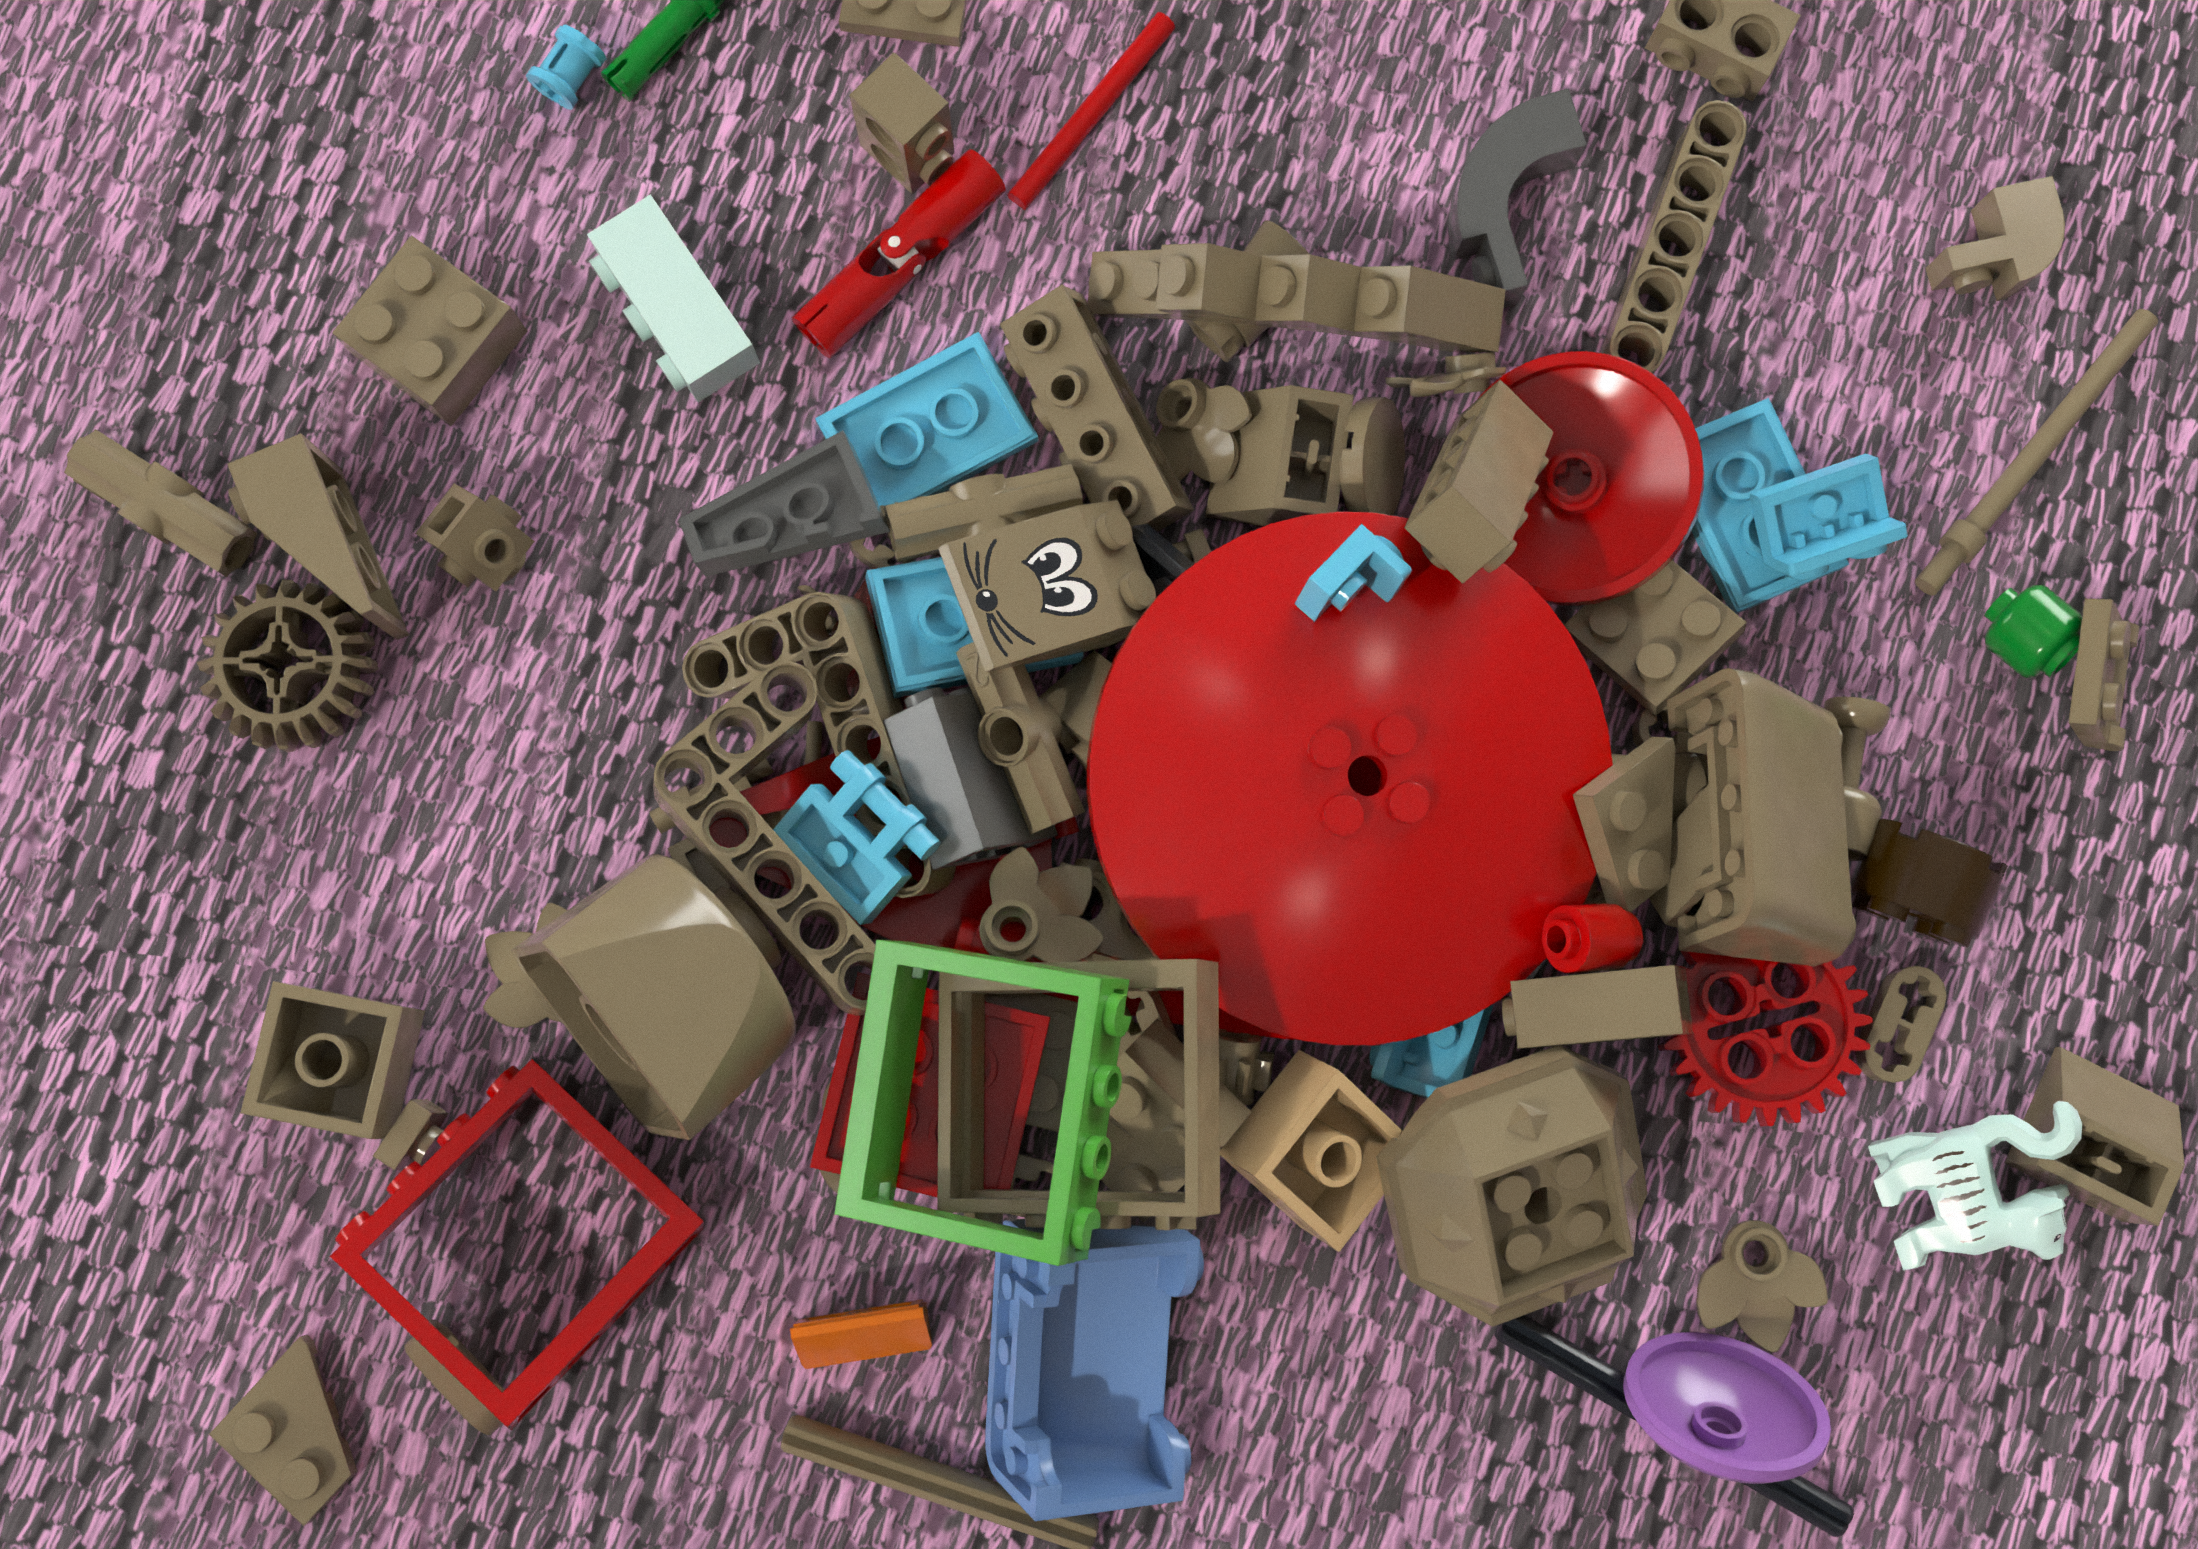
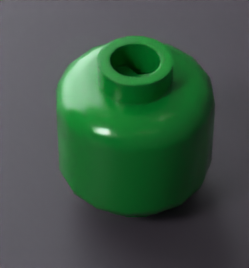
(2033, 631)

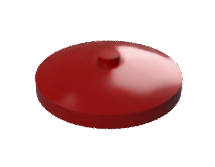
(1616, 481)

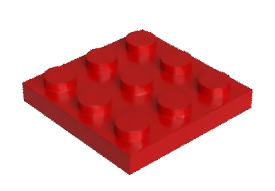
(1010, 1072)

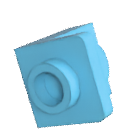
(1356, 562)

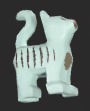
(1964, 1190)

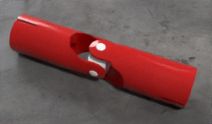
(918, 236)

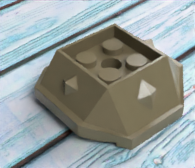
(1517, 1185)

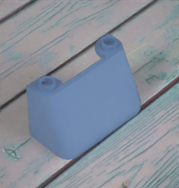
(1085, 1374)

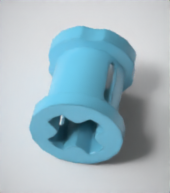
(566, 66)

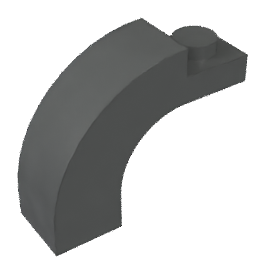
(1518, 147)

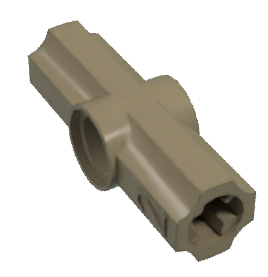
(160, 502)
(976, 507)
(1031, 764)

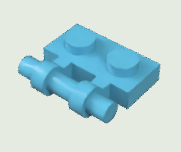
(842, 851)

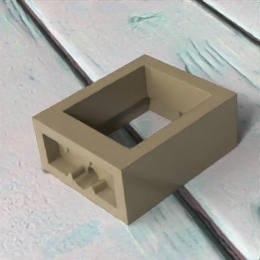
(1598, 1007)

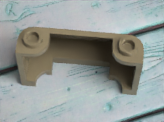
(1774, 822)

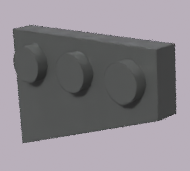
(787, 511)

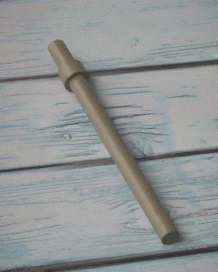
(1967, 536)

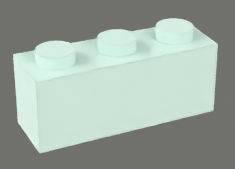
(671, 300)

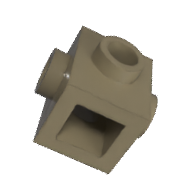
(476, 538)

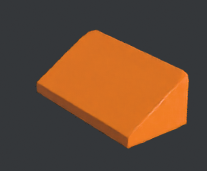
(862, 1334)

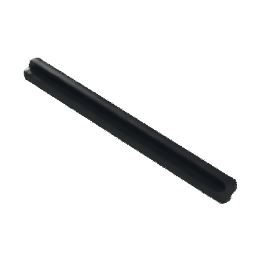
(1606, 1384)

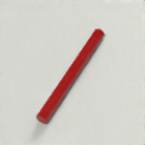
(1091, 110)

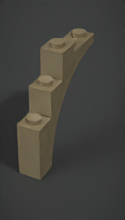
(1298, 294)

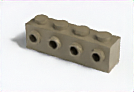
(1093, 409)
(1481, 484)

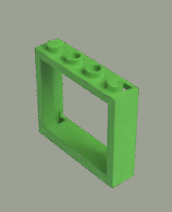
(885, 1084)

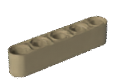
(1683, 223)

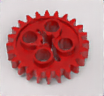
(1778, 1075)

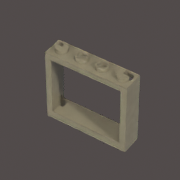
(963, 1100)

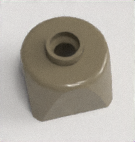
(665, 992)

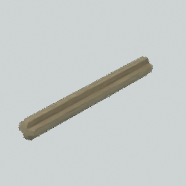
(928, 1481)

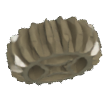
(283, 617)

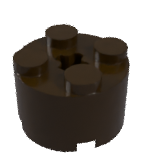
(1929, 880)

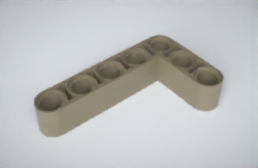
(830, 662)
(763, 847)

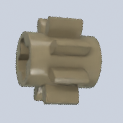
(1243, 1065)

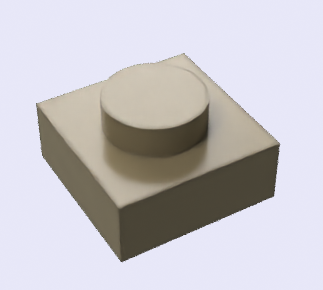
(412, 1135)

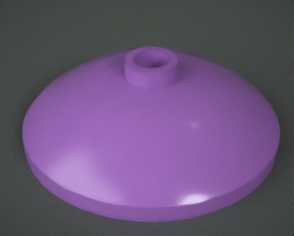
(1726, 1407)

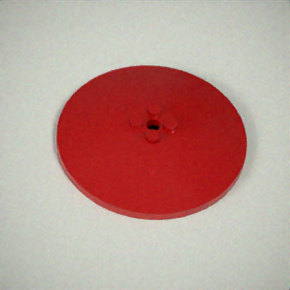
(1234, 806)

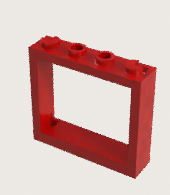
(459, 1142)

